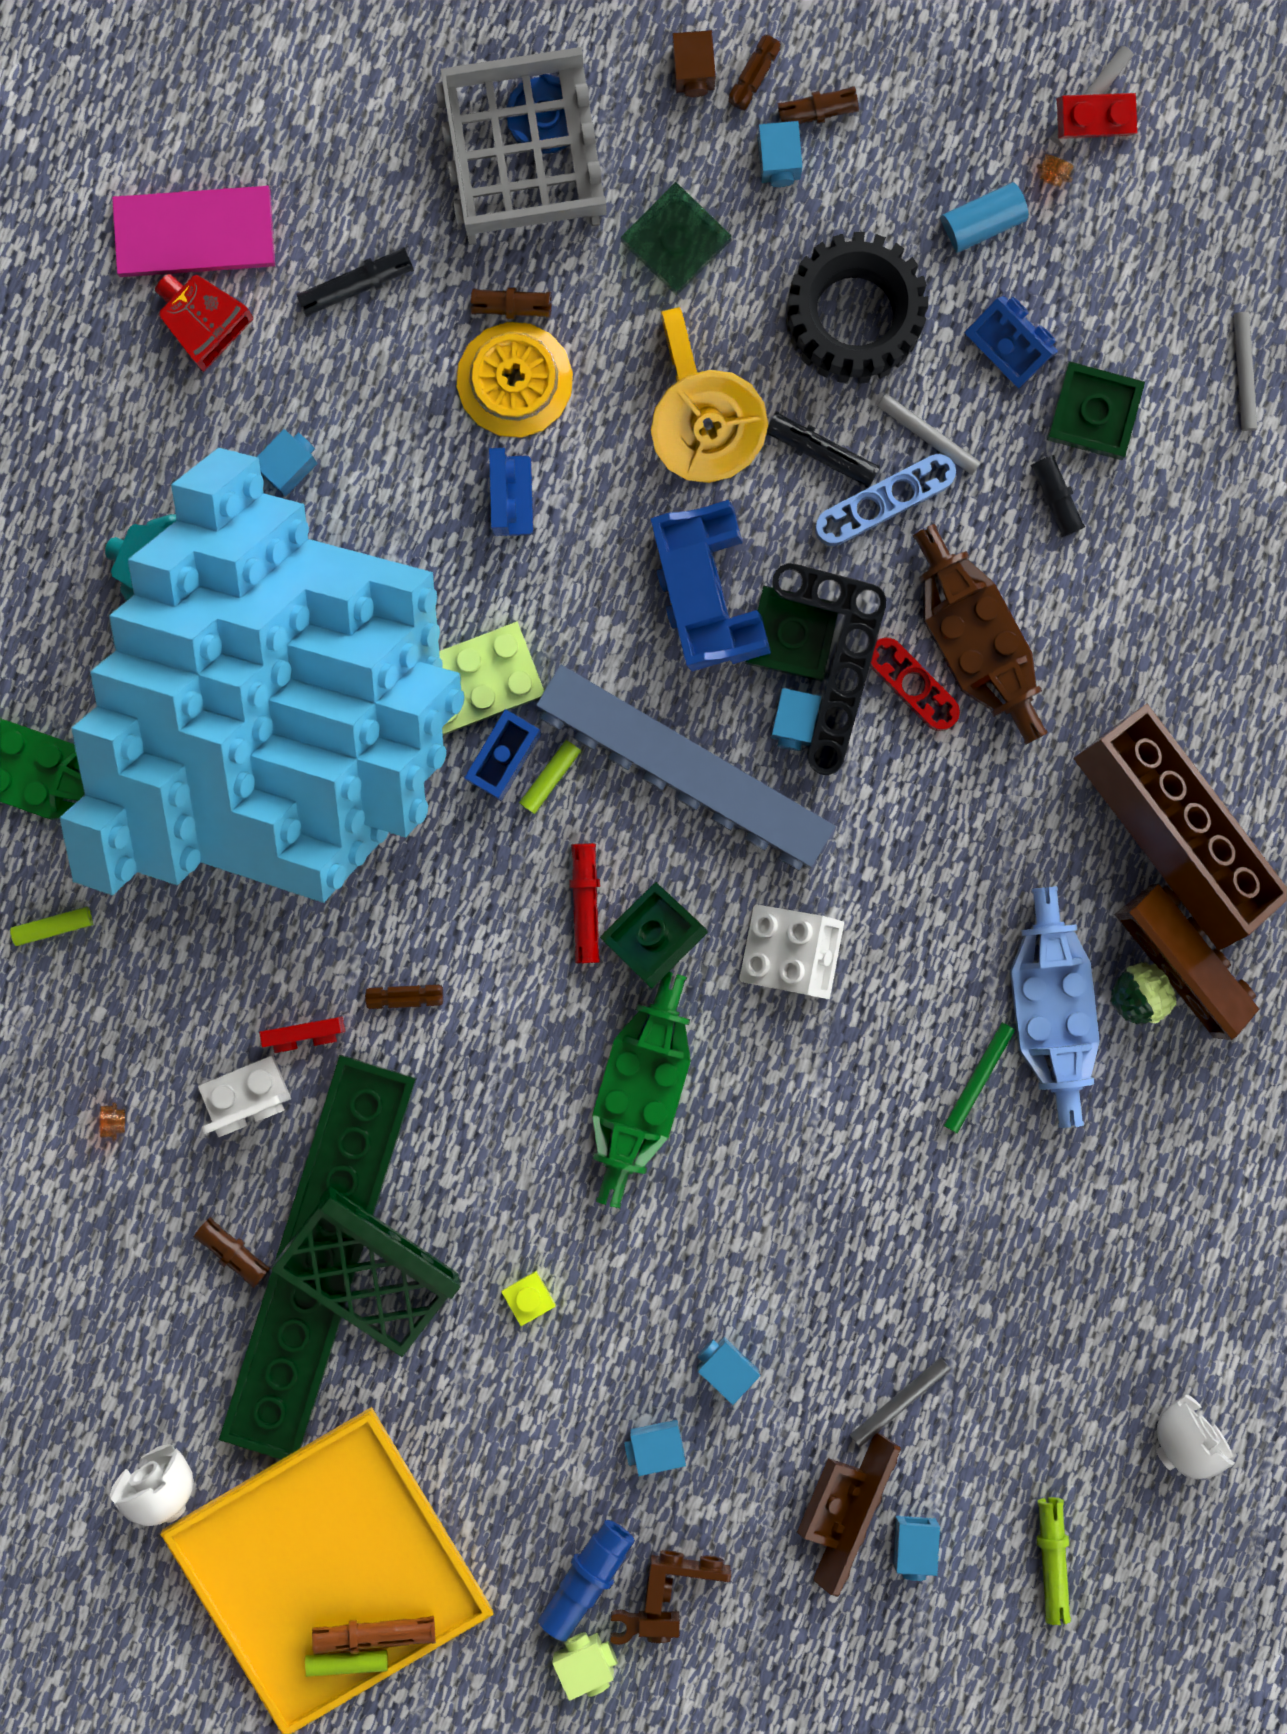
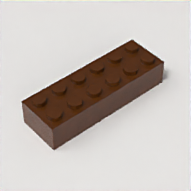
(1183, 827)

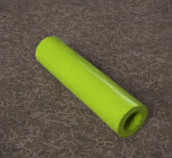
(550, 776)
(51, 926)
(346, 1663)

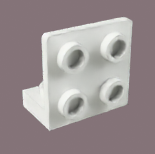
(791, 951)
(244, 1093)

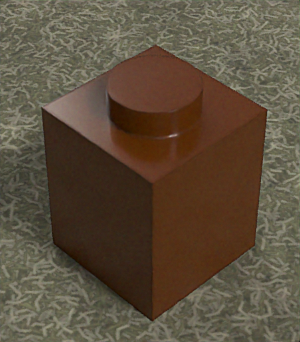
(693, 62)

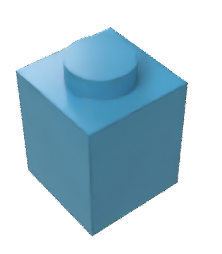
(780, 153)
(287, 461)
(795, 719)
(727, 1369)
(656, 1448)
(916, 1547)

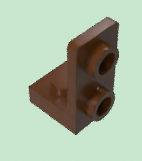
(673, 1563)

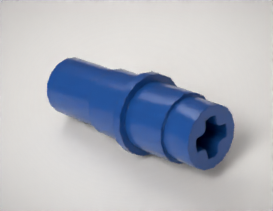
(586, 1580)

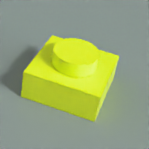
(528, 1298)

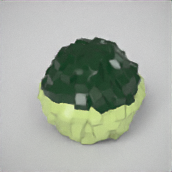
(1143, 994)

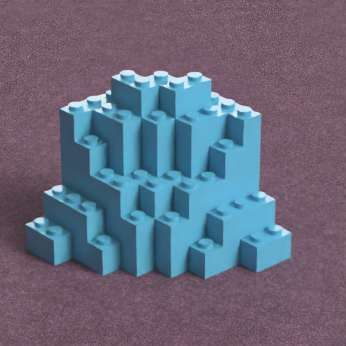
(257, 700)

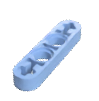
(883, 497)

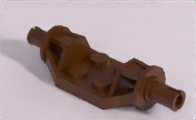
(978, 635)

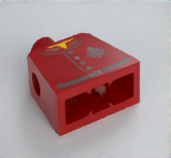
(201, 317)

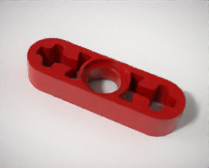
(929, 682)

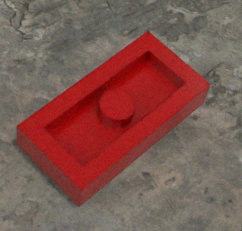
(1096, 115)
(286, 1038)

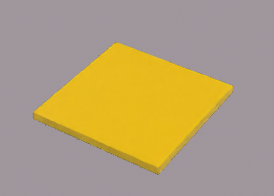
(323, 1544)

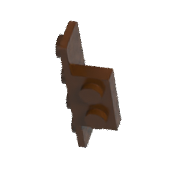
(844, 1508)

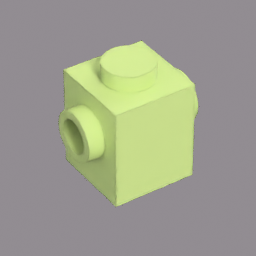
(585, 1665)

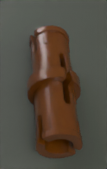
(819, 106)
(511, 303)
(231, 1252)

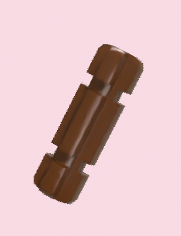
(754, 72)
(404, 996)

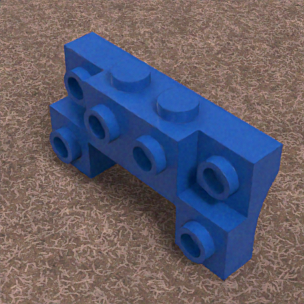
(695, 590)

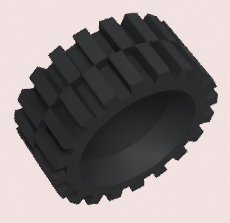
(865, 262)

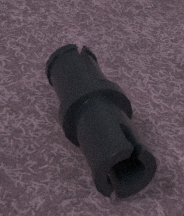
(1057, 496)

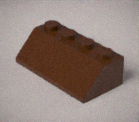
(1188, 961)

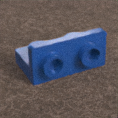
(1012, 340)
(510, 493)

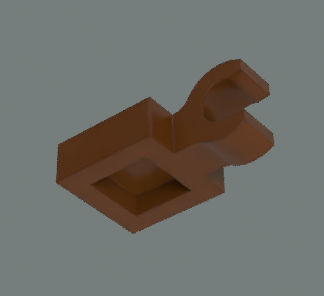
(653, 1626)

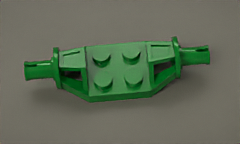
(37, 771)
(641, 1089)

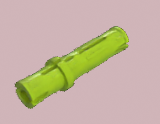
(1054, 1564)

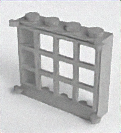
(580, 131)

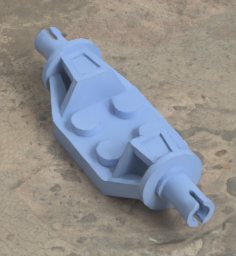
(1056, 1007)

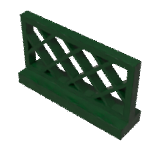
(387, 1244)

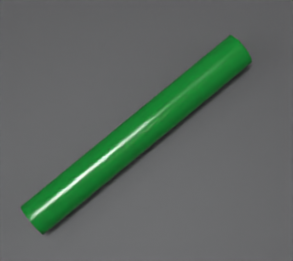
(979, 1077)

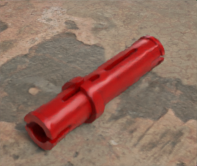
(585, 910)

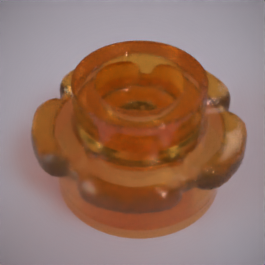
(1055, 170)
(111, 1121)

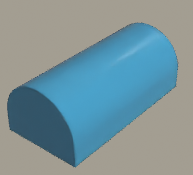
(985, 217)

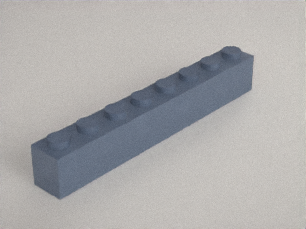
(684, 767)

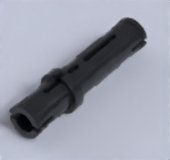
(355, 281)
(822, 449)

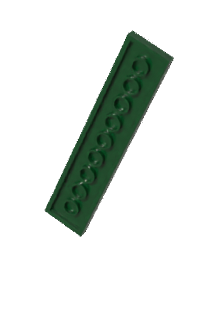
(293, 1329)

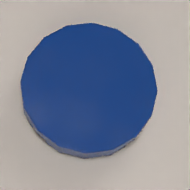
(550, 123)

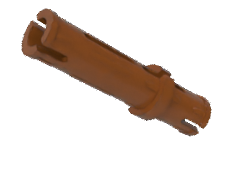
(373, 1635)

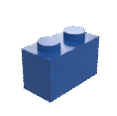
(503, 755)

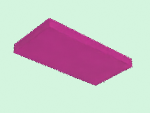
(193, 231)

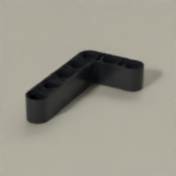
(842, 657)

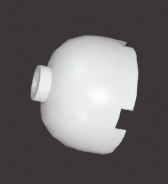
(1191, 1441)
(156, 1490)

